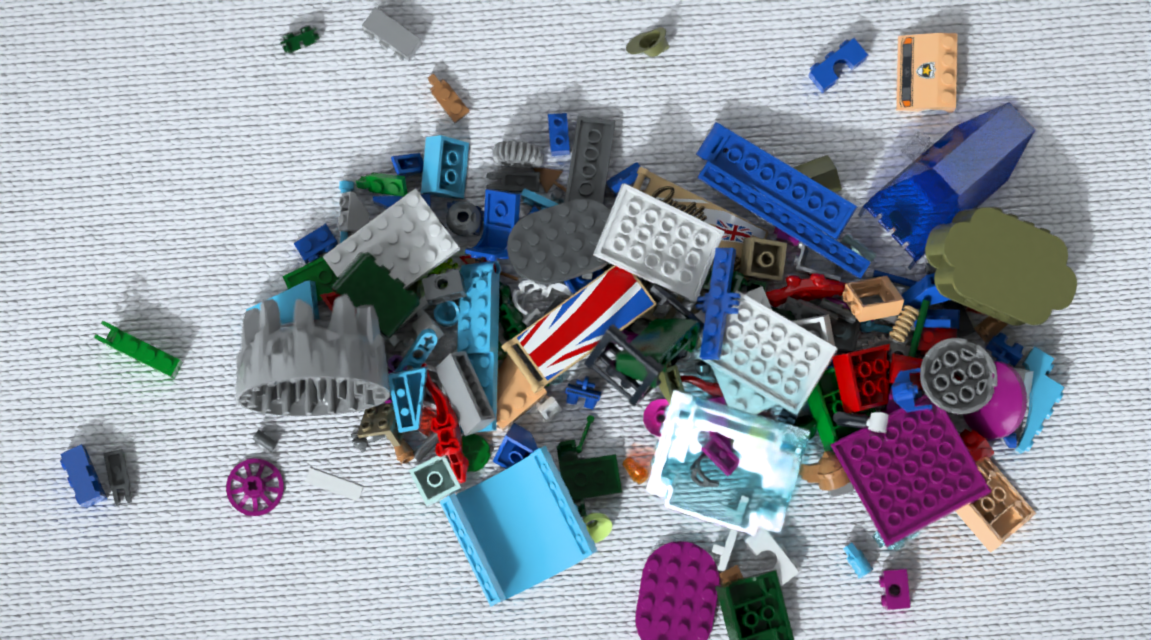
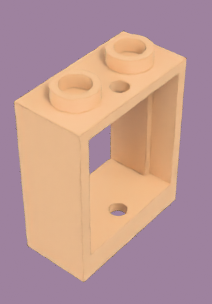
(880, 285)

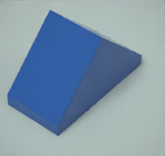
(408, 164)

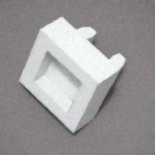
(549, 408)

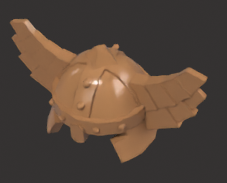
(827, 472)

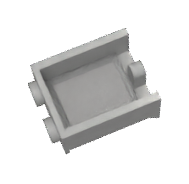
(812, 262)

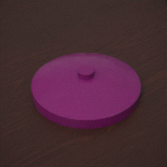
(1005, 409)

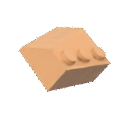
(513, 394)

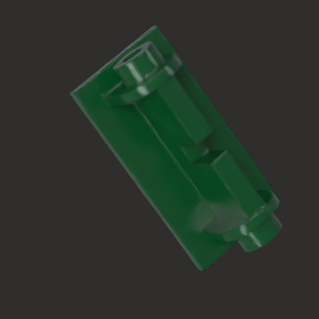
(292, 40)

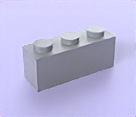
(391, 35)

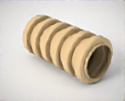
(903, 324)

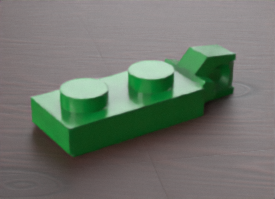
(383, 184)

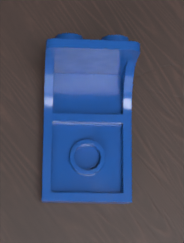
(500, 217)

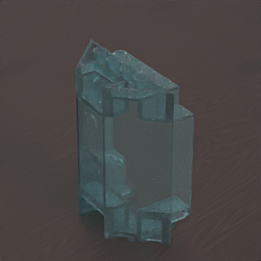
(768, 470)

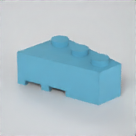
(408, 395)

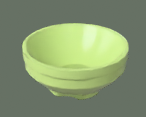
(600, 527)

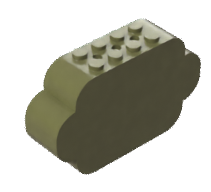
(1001, 266)

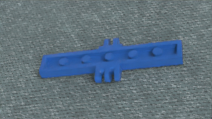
(718, 304)

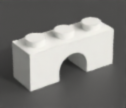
(764, 541)

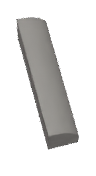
(465, 392)

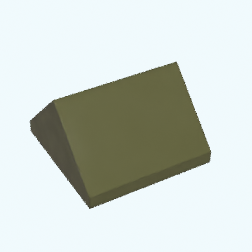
(823, 172)

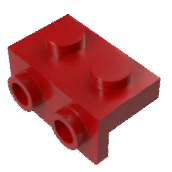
(932, 336)

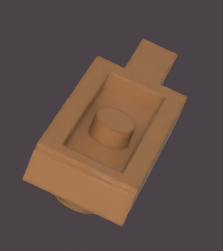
(447, 99)

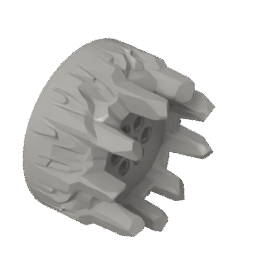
(310, 366)

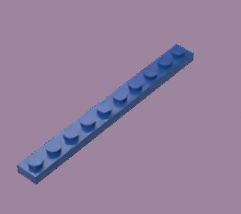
(784, 220)

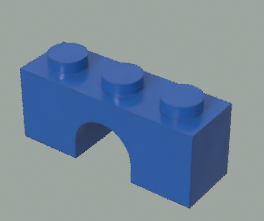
(849, 53)

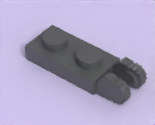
(515, 181)
(117, 475)

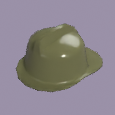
(650, 43)

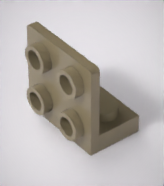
(381, 421)

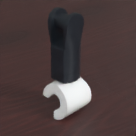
(876, 421)

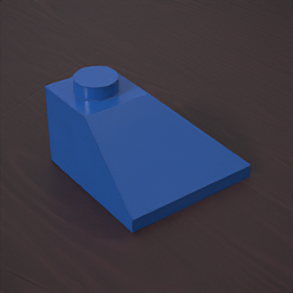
(515, 447)

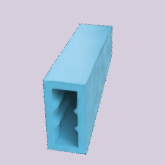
(286, 301)

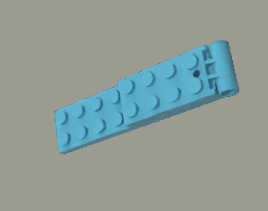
(480, 325)

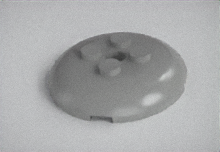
(970, 364)

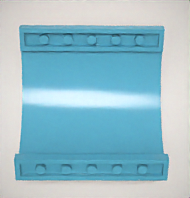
(519, 527)

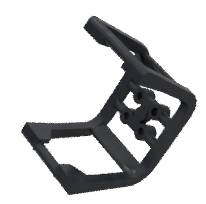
(652, 367)

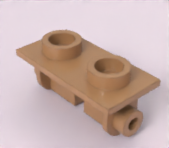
(989, 328)

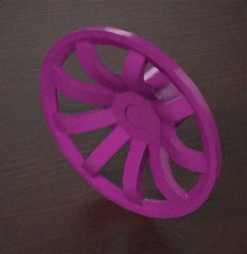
(254, 487)

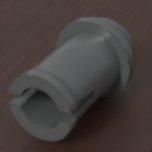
(264, 440)

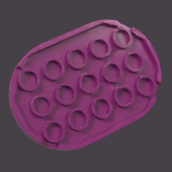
(677, 593)

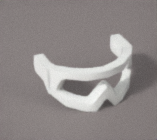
(521, 290)

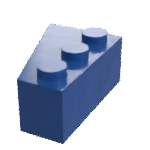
(82, 476)

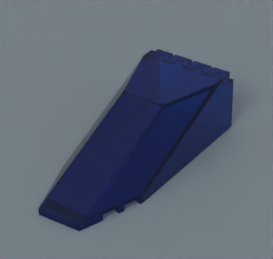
(951, 177)

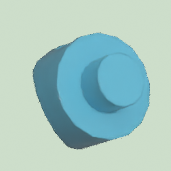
(446, 313)

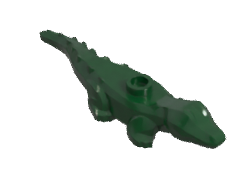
(509, 315)

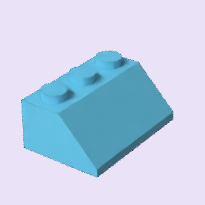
(445, 167)

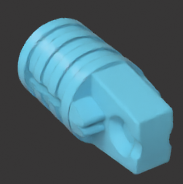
(857, 560)

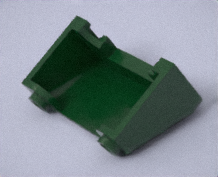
(661, 341)

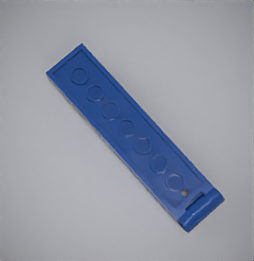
(777, 180)

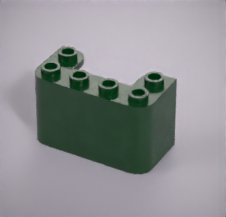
(372, 285)

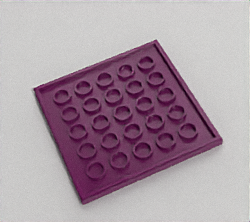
(911, 471)

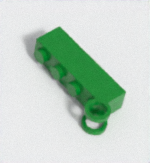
(140, 351)

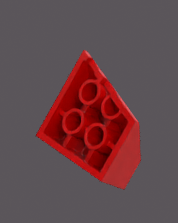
(862, 378)

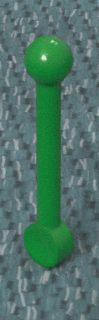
(590, 419)

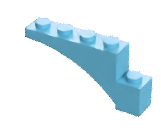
(1041, 398)

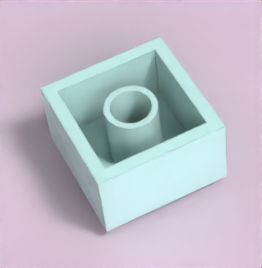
(435, 480)

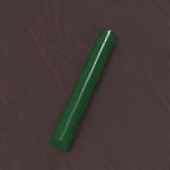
(919, 328)

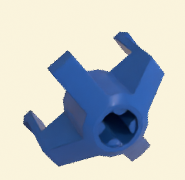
(905, 392)

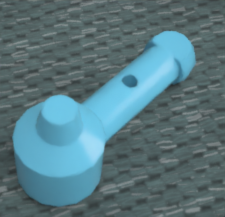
(868, 326)

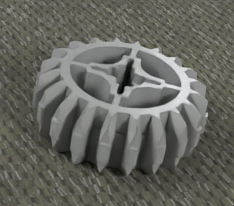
(518, 154)

